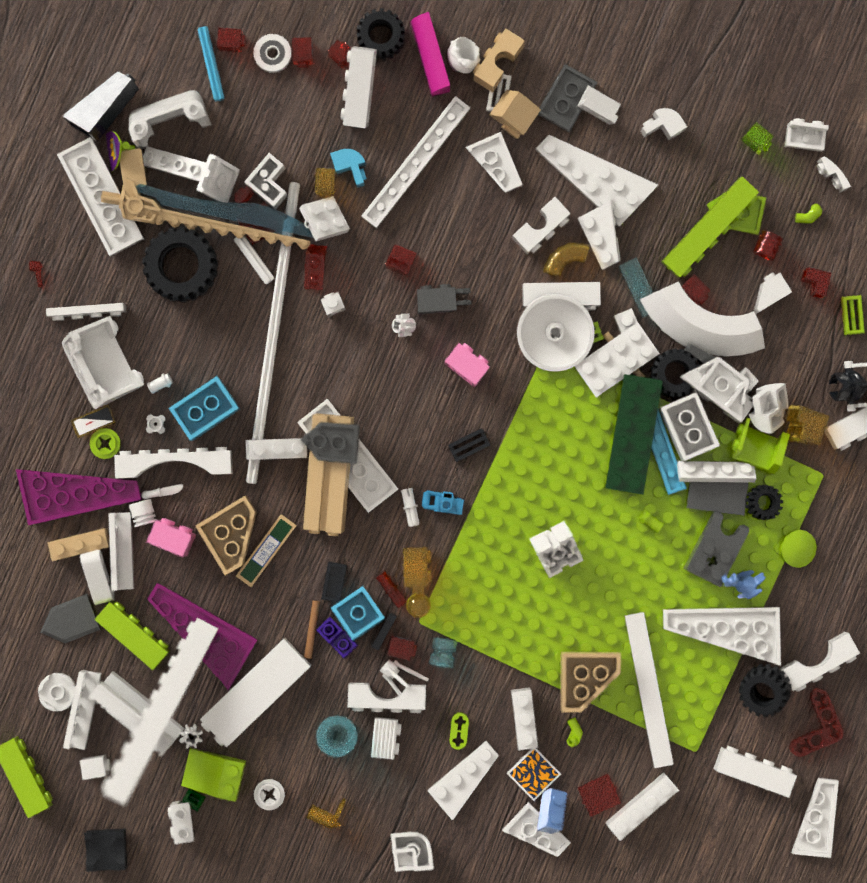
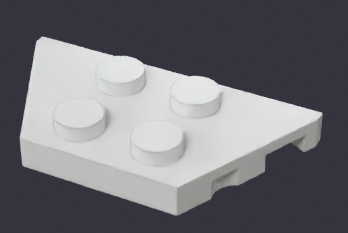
(720, 385)

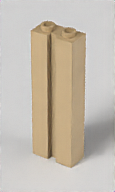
(326, 488)

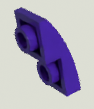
(337, 637)

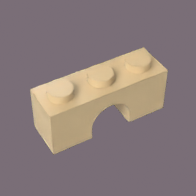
(506, 46)
(79, 544)

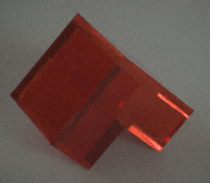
(401, 260)
(818, 279)

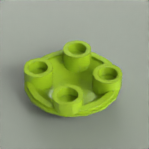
(798, 548)

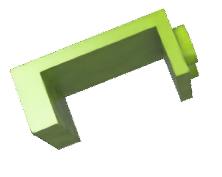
(759, 448)

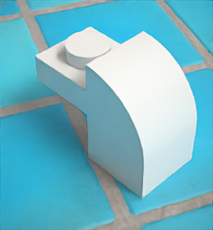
(667, 120)

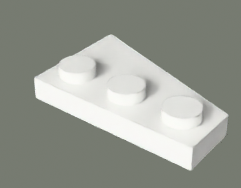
(497, 161)
(601, 234)
(525, 828)

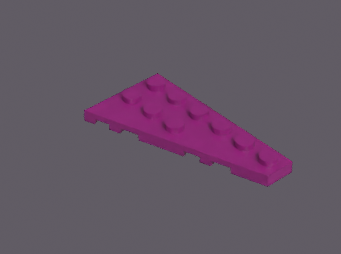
(59, 495)
(229, 645)

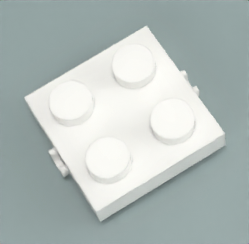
(324, 218)

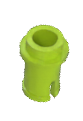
(651, 521)

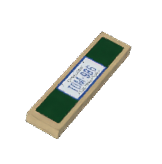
(266, 550)

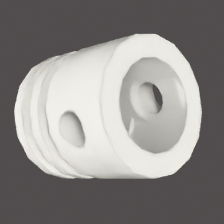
(142, 512)

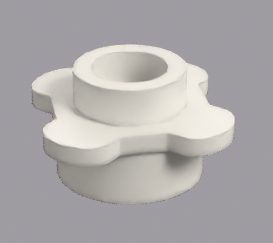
(160, 424)

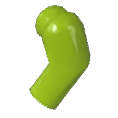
(811, 216)
(575, 734)

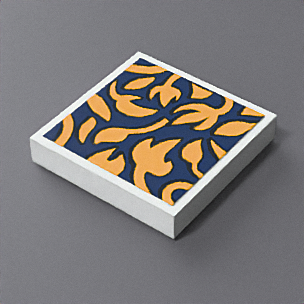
(533, 773)

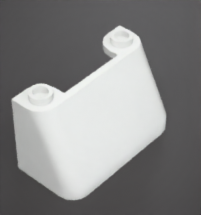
(143, 118)
(100, 362)

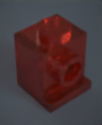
(338, 53)

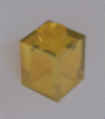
(325, 182)

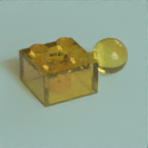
(417, 577)

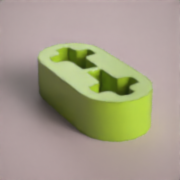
(454, 729)

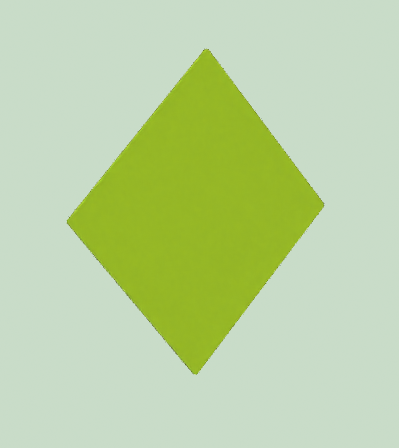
(556, 471)

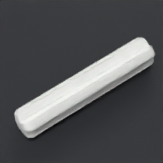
(254, 259)

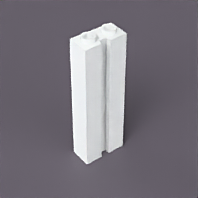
(255, 693)

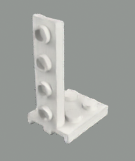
(214, 177)

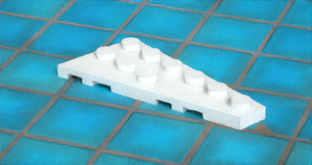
(597, 178)
(737, 629)

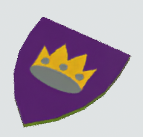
(115, 147)

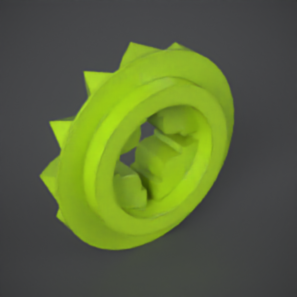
(95, 443)

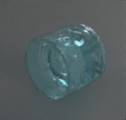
(331, 746)

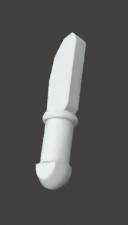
(170, 490)

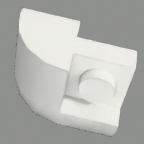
(769, 407)
(411, 851)

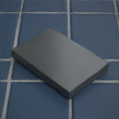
(563, 97)
(719, 496)

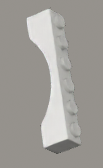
(133, 465)

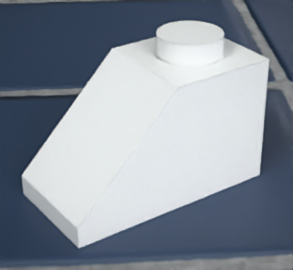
(771, 291)

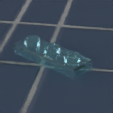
(636, 282)

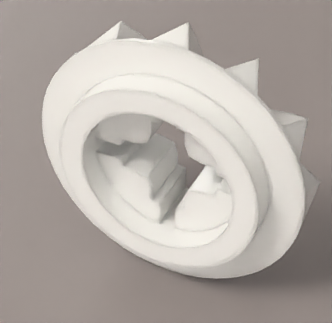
(271, 803)

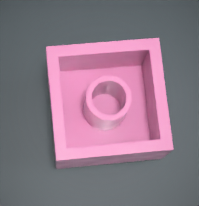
(467, 364)
(172, 538)

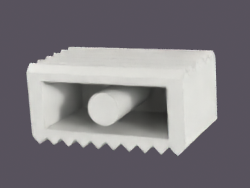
(384, 738)

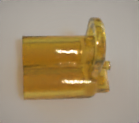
(325, 818)

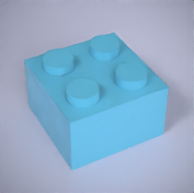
(357, 613)

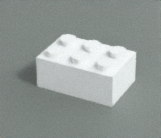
(689, 427)

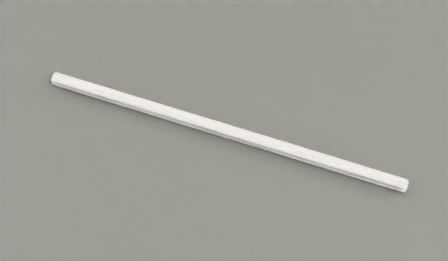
(272, 335)

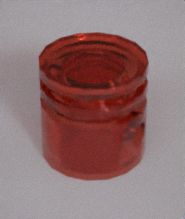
(767, 245)

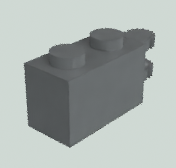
(440, 299)

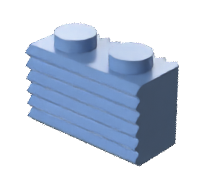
(552, 811)

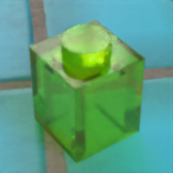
(758, 138)

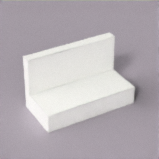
(599, 105)

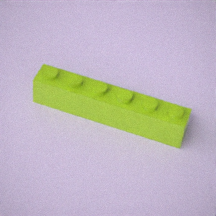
(709, 227)

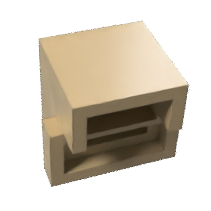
(515, 113)

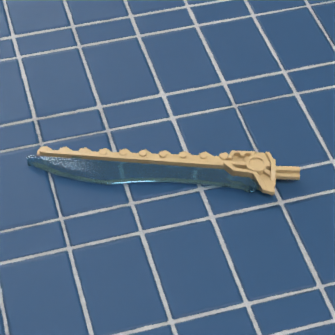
(147, 210)

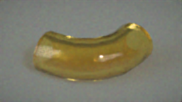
(564, 255)

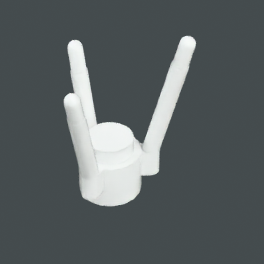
(391, 670)

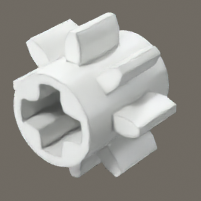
(403, 325)
(191, 742)

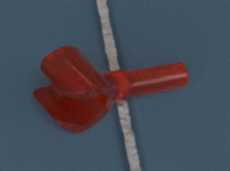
(36, 266)

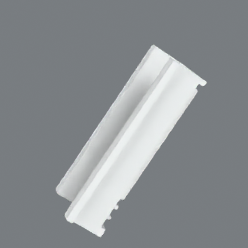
(127, 705)

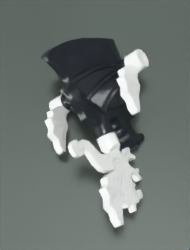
(853, 385)

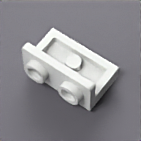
(806, 135)
(181, 822)

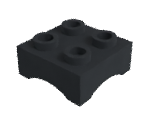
(106, 850)

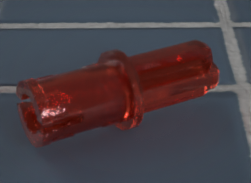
(391, 589)

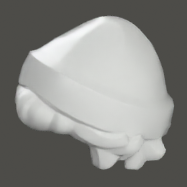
(463, 55)

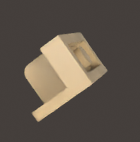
(133, 166)

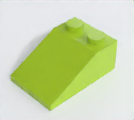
(213, 774)

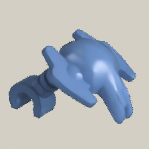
(745, 583)

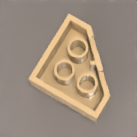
(229, 534)
(585, 677)

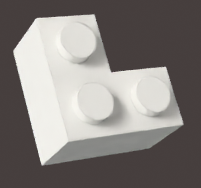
(263, 181)

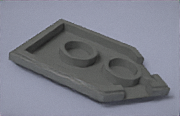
(334, 442)
(71, 620)

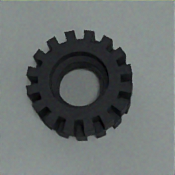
(775, 501)

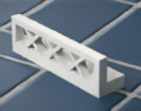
(121, 551)
(81, 710)

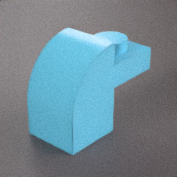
(349, 160)

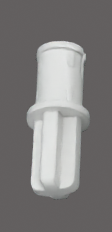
(410, 507)

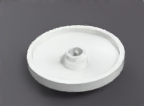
(555, 332)

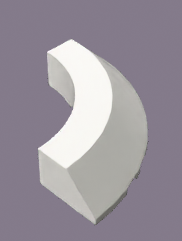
(703, 329)

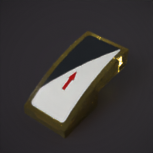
(93, 421)

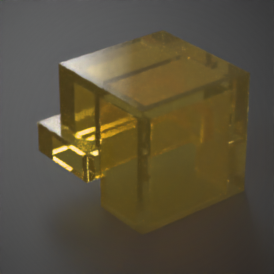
(805, 425)

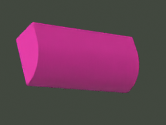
(430, 54)

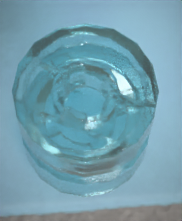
(443, 652)

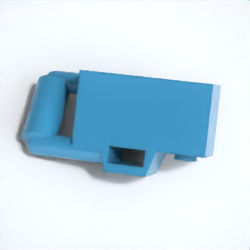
(442, 503)

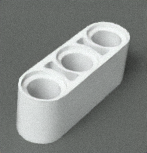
(97, 577)

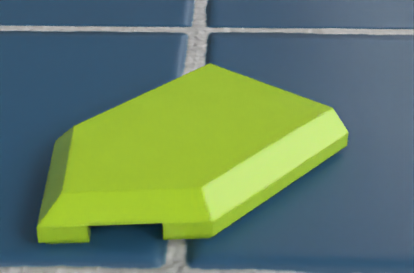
(750, 220)

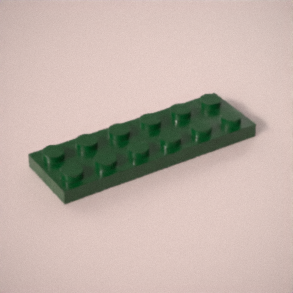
(633, 434)

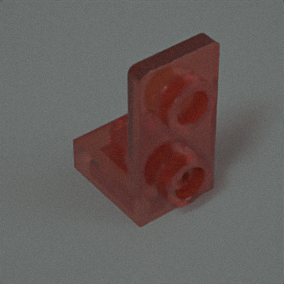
(314, 267)

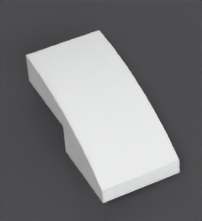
(828, 168)

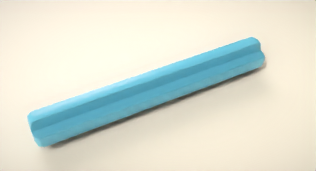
(210, 63)

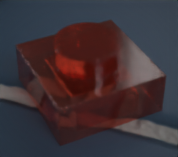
(243, 195)

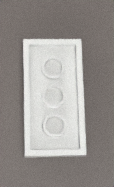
(616, 358)

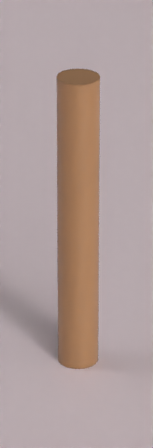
(312, 629)

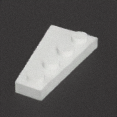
(460, 782)
(817, 827)

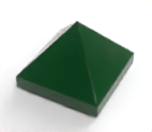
(194, 798)

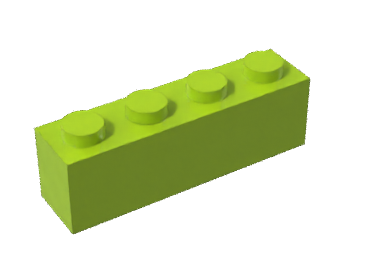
(132, 634)
(23, 777)

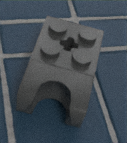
(717, 545)

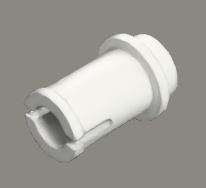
(160, 383)

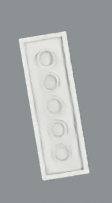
(89, 178)
(366, 478)

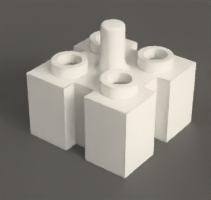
(556, 549)

